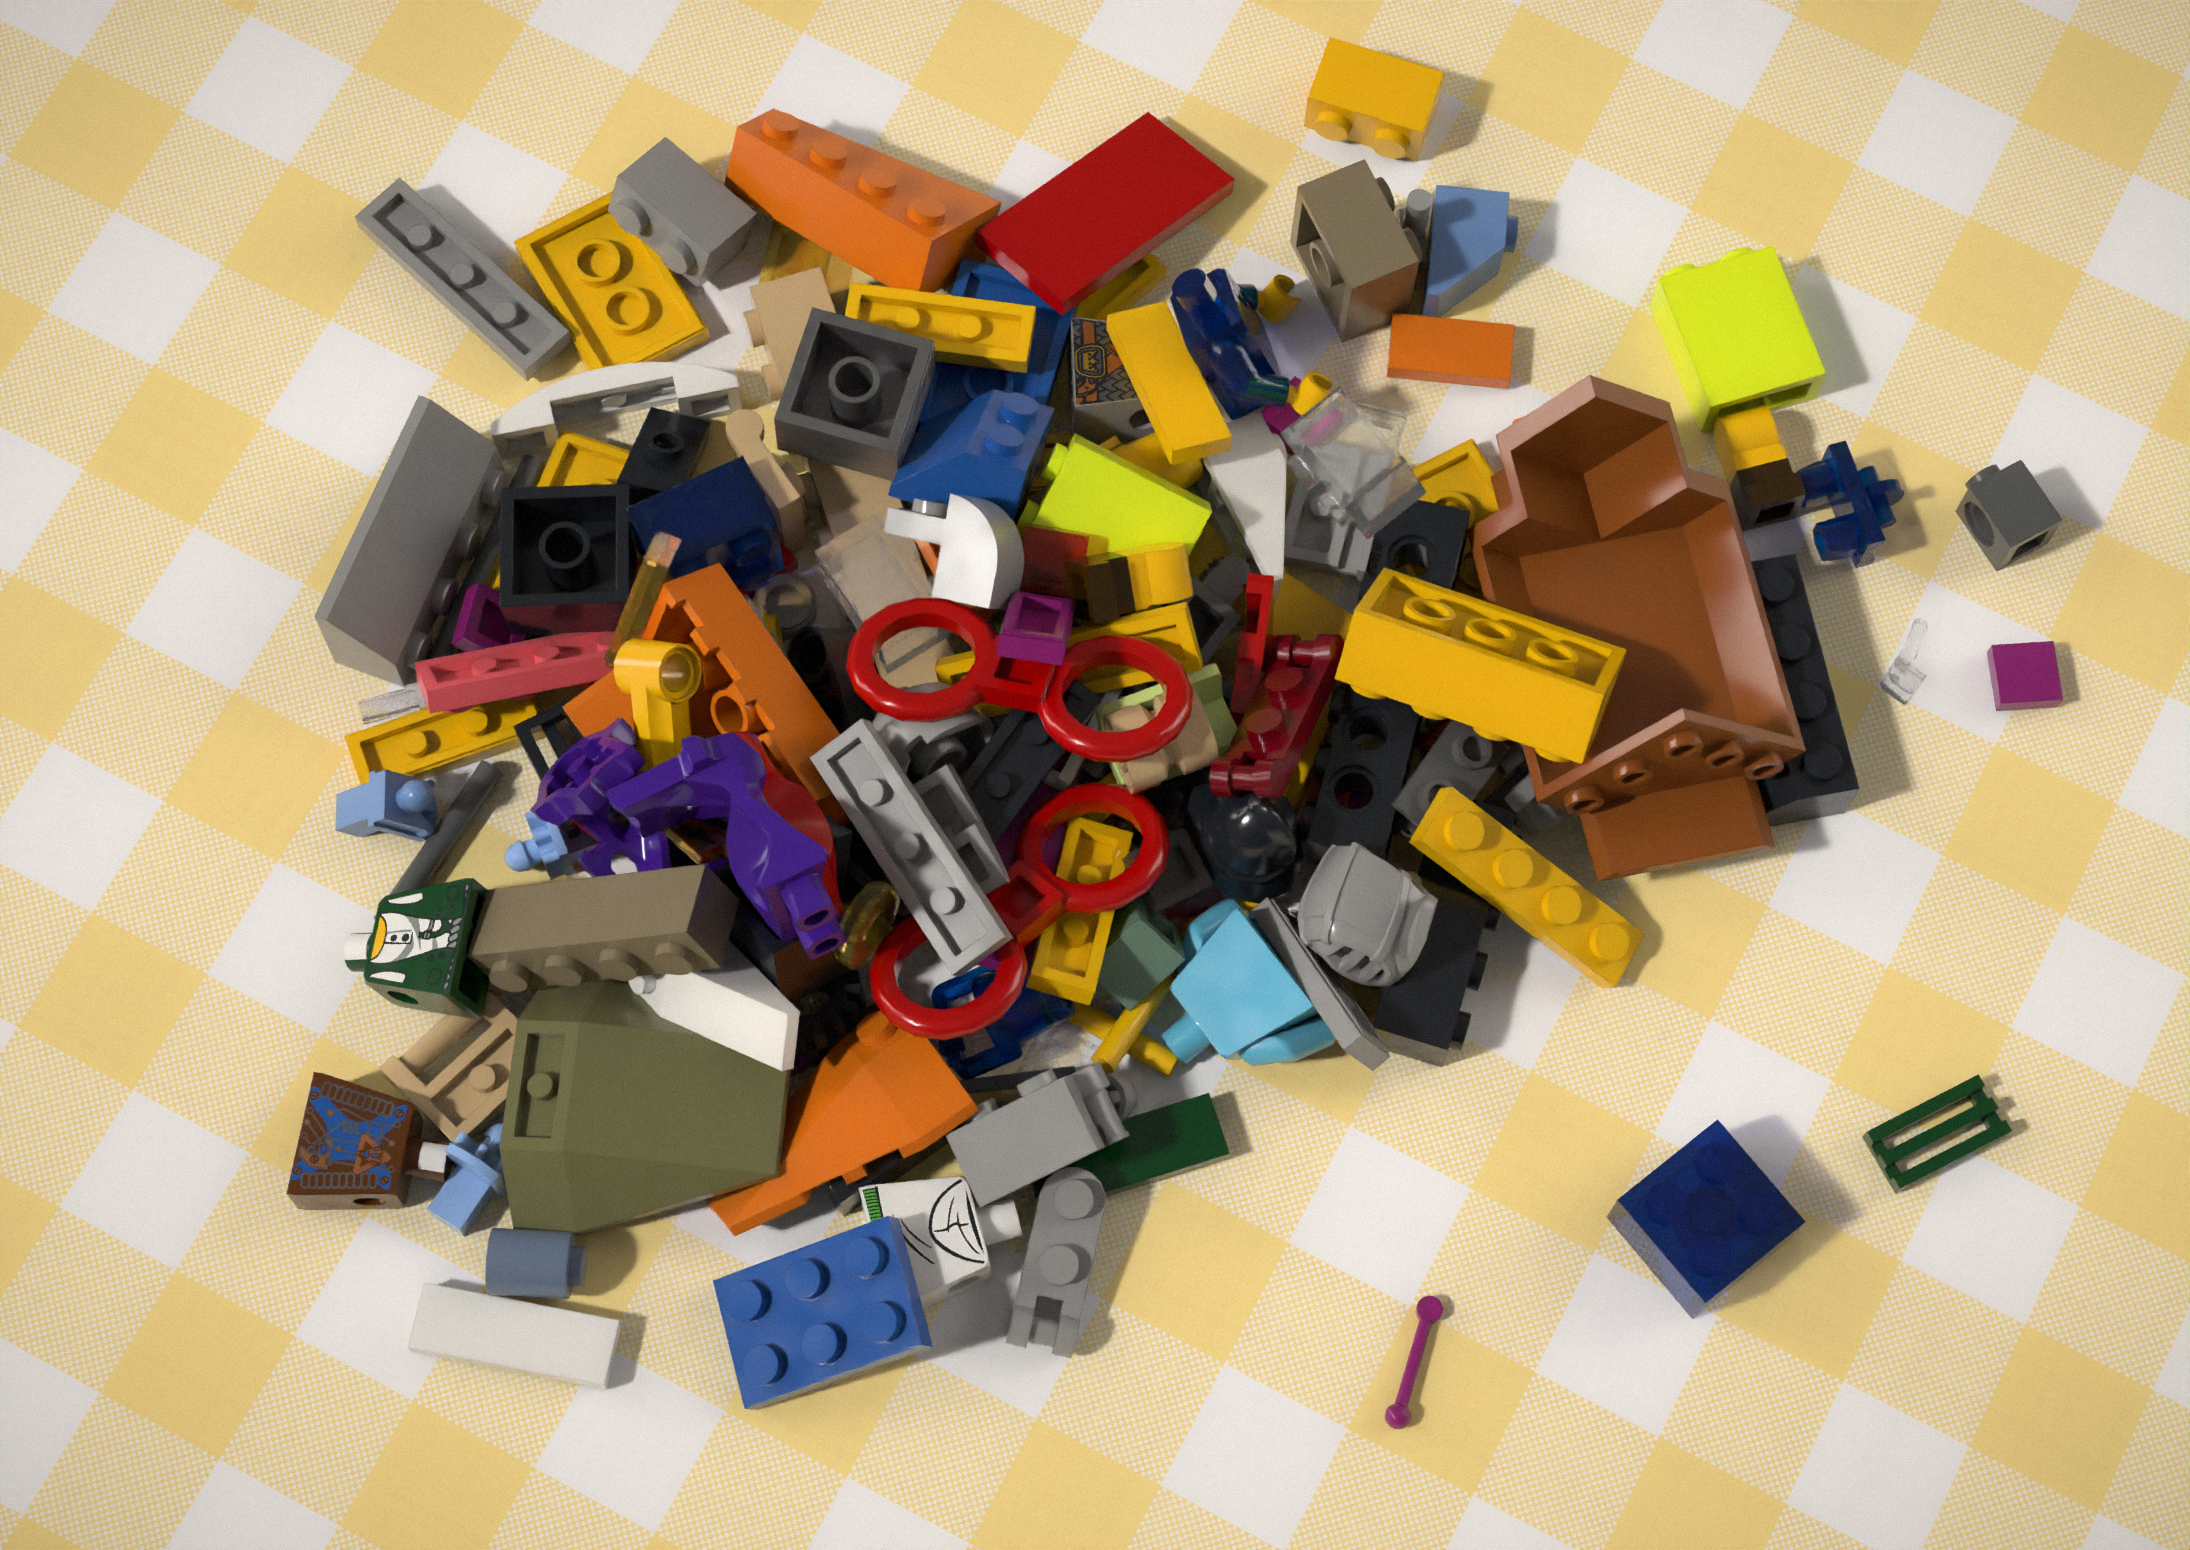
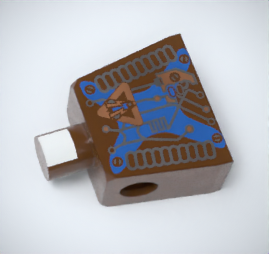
(360, 1149)

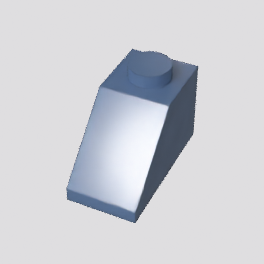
(1465, 244)

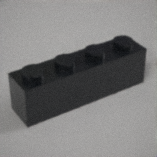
(1422, 1009)

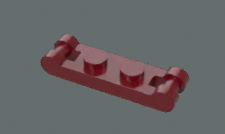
(1279, 717)

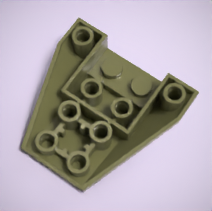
(628, 1112)

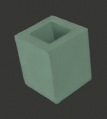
(1138, 954)

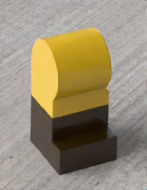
(1757, 468)
(1128, 580)

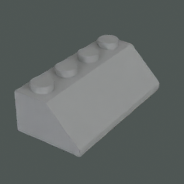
(411, 545)

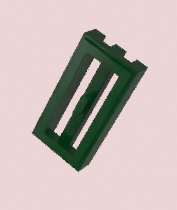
(1982, 1109)

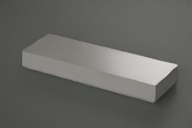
(1321, 986)

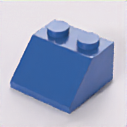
(978, 450)

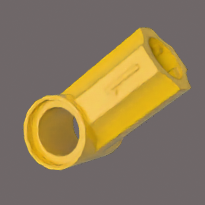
(660, 683)

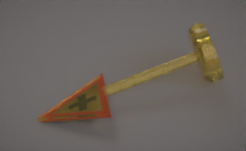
(864, 919)

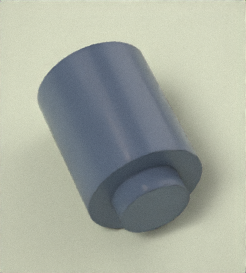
(534, 1263)

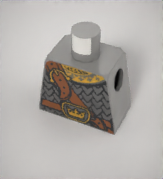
(1100, 389)

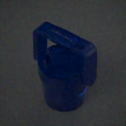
(1026, 1019)

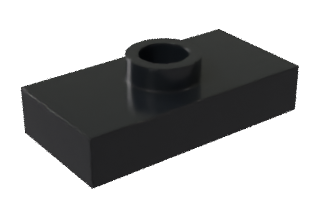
(664, 453)

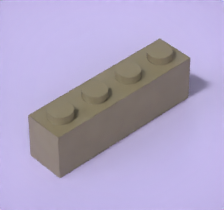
(604, 928)

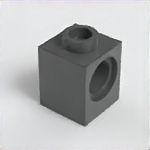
(2007, 513)

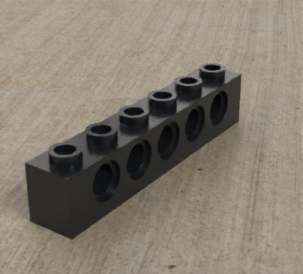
(1435, 540)

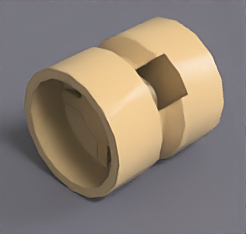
(1188, 753)

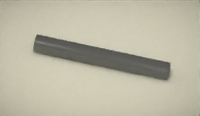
(449, 828)

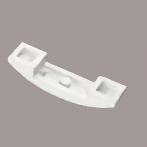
(610, 391)

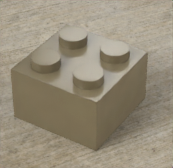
(1355, 249)

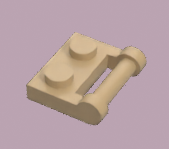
(777, 483)
(469, 1088)

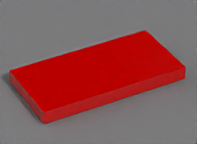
(1104, 213)

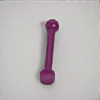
(1428, 1312)

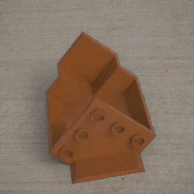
(1645, 554)

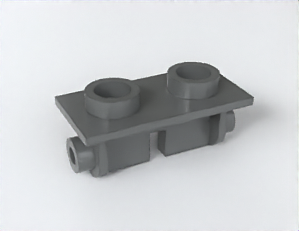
(1455, 760)

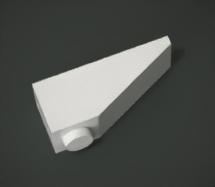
(1249, 496)
(729, 1007)

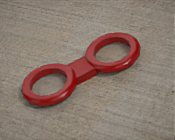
(1019, 682)
(1027, 907)

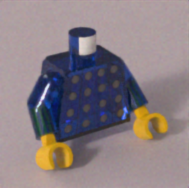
(1232, 343)

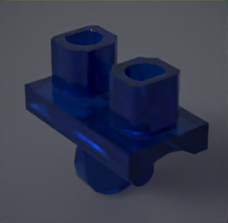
(1858, 502)

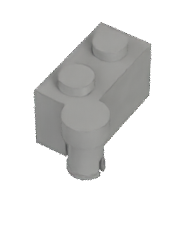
(1037, 1133)

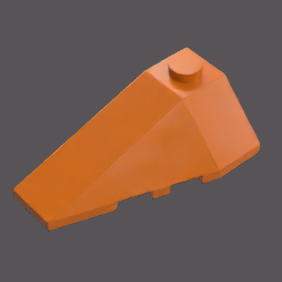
(860, 1103)

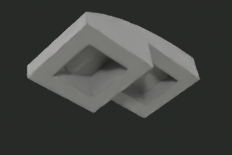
(963, 826)

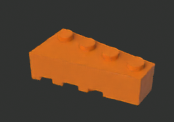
(858, 202)
(745, 678)

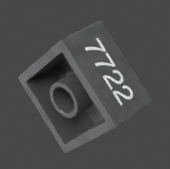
(854, 394)

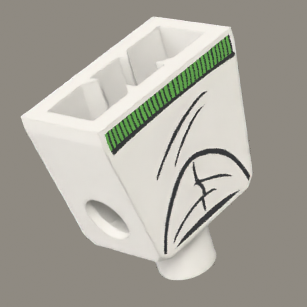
(943, 1231)

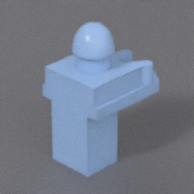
(550, 846)
(473, 1181)

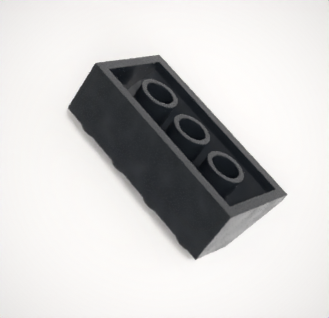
(1822, 777)

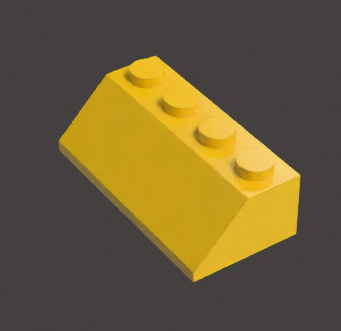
(1479, 666)

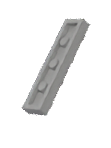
(463, 279)
(911, 847)

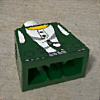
(422, 949)

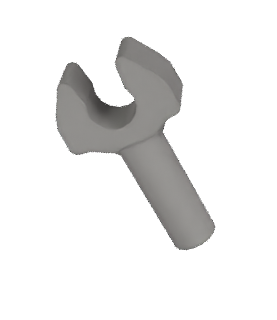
(1416, 217)

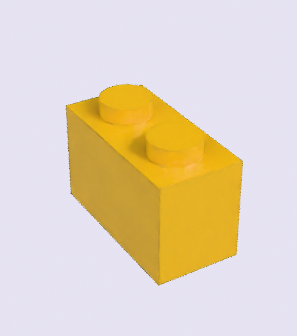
(1373, 100)

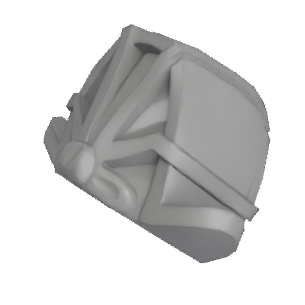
(1365, 915)

